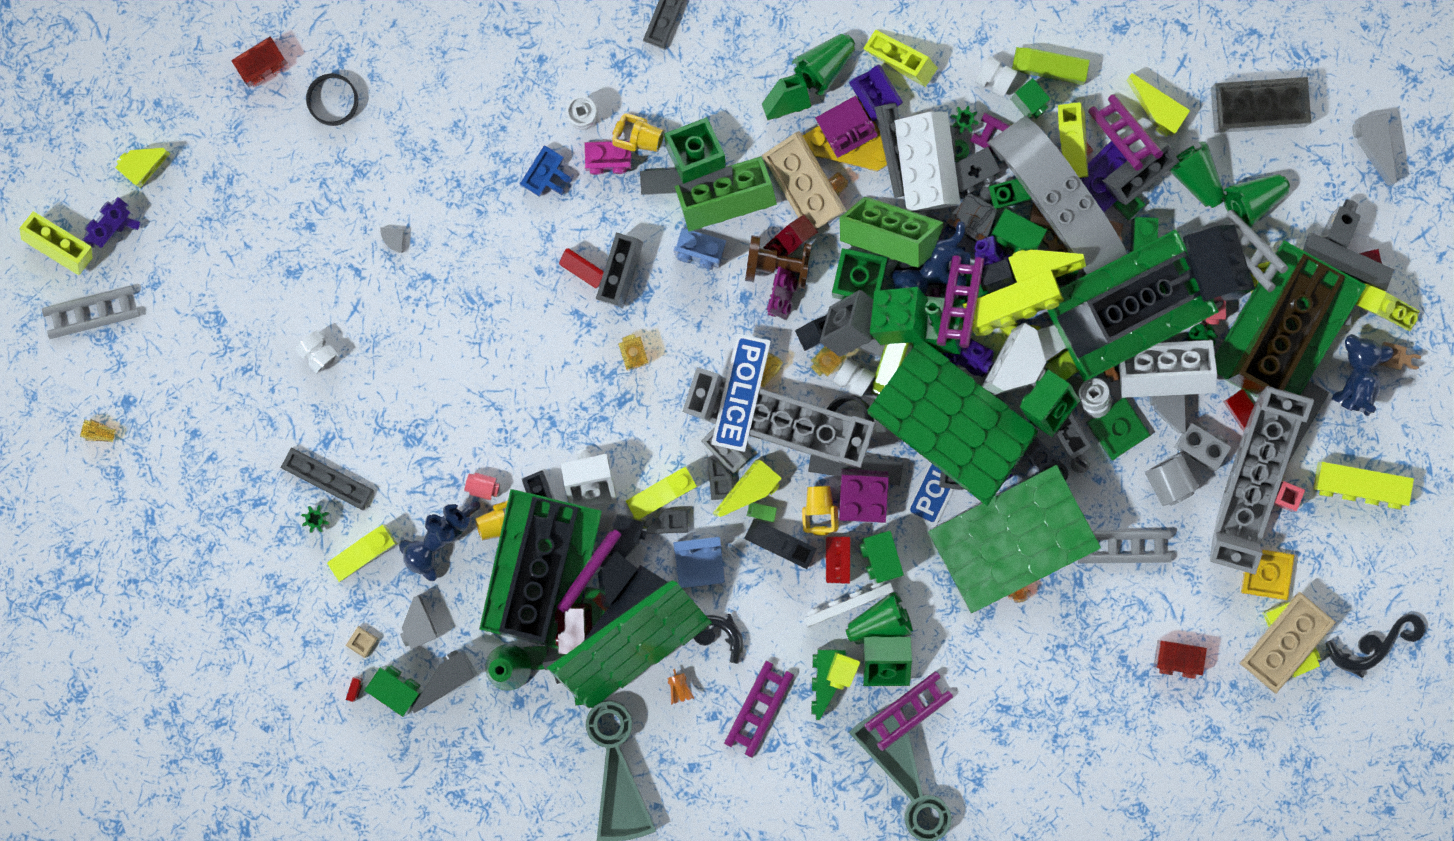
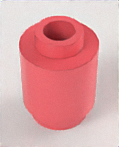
(482, 486)

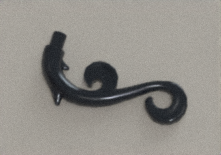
(727, 625)
(1381, 649)

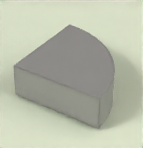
(393, 238)

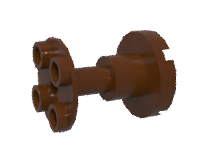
(767, 261)

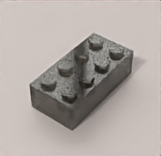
(1261, 105)

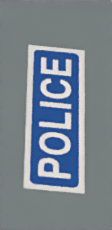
(740, 392)
(928, 498)

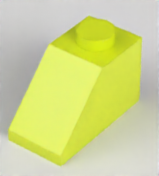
(141, 164)
(842, 671)

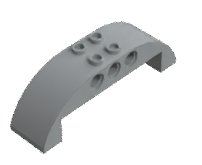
(1058, 193)
(787, 421)
(1257, 478)

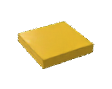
(1271, 577)

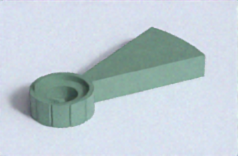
(901, 767)
(622, 808)

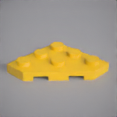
(867, 156)

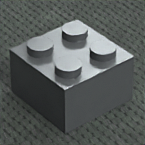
(848, 324)

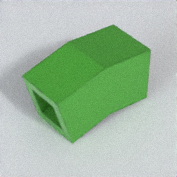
(761, 512)

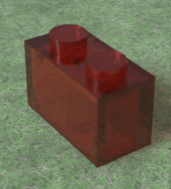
(260, 62)
(1179, 658)

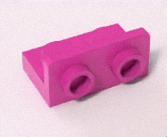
(605, 156)

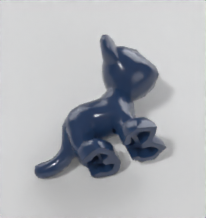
(936, 268)
(1362, 385)
(443, 530)

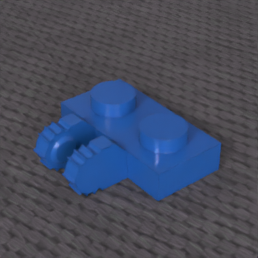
(542, 171)

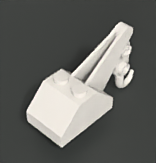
(1023, 358)

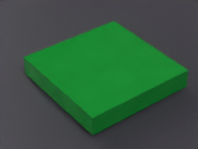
(1118, 429)

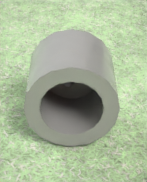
(1172, 480)

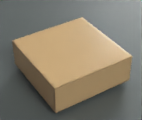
(361, 642)

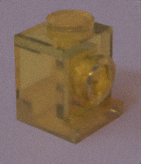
(637, 361)
(819, 368)

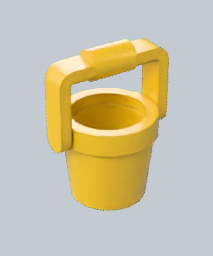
(642, 137)
(819, 502)
(490, 524)

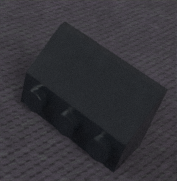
(1219, 263)

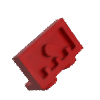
(838, 560)

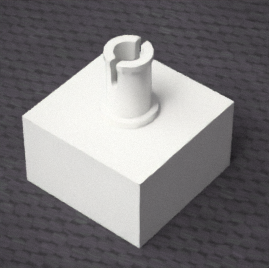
(589, 480)

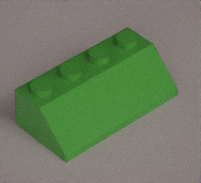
(749, 193)
(890, 231)

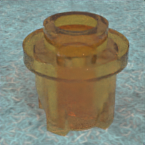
(838, 183)
(1020, 595)

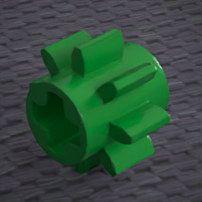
(965, 113)
(1202, 333)
(308, 517)

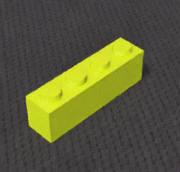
(1016, 302)
(1363, 484)

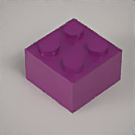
(863, 495)

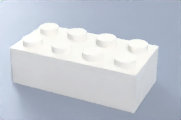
(927, 161)
(1170, 370)

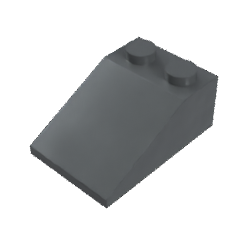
(448, 676)

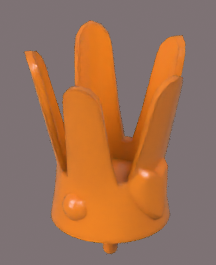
(679, 688)

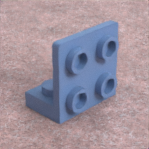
(699, 248)
(699, 562)

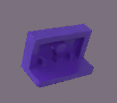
(875, 90)

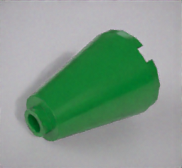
(824, 62)
(1199, 174)
(1256, 197)
(882, 619)
(515, 664)

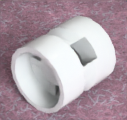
(996, 77)
(581, 113)
(316, 351)
(853, 377)
(1095, 398)

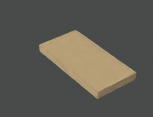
(803, 181)
(1287, 642)

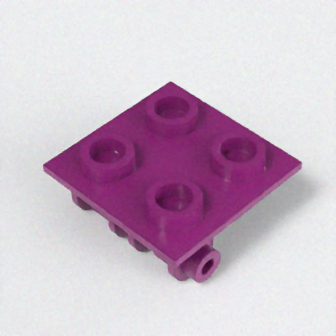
(846, 126)
(784, 285)

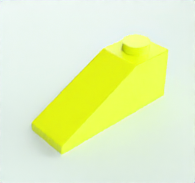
(901, 58)
(1160, 108)
(1033, 262)
(753, 485)
(661, 493)
(362, 552)

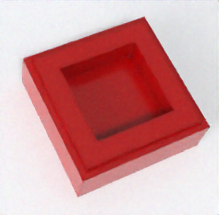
(354, 689)

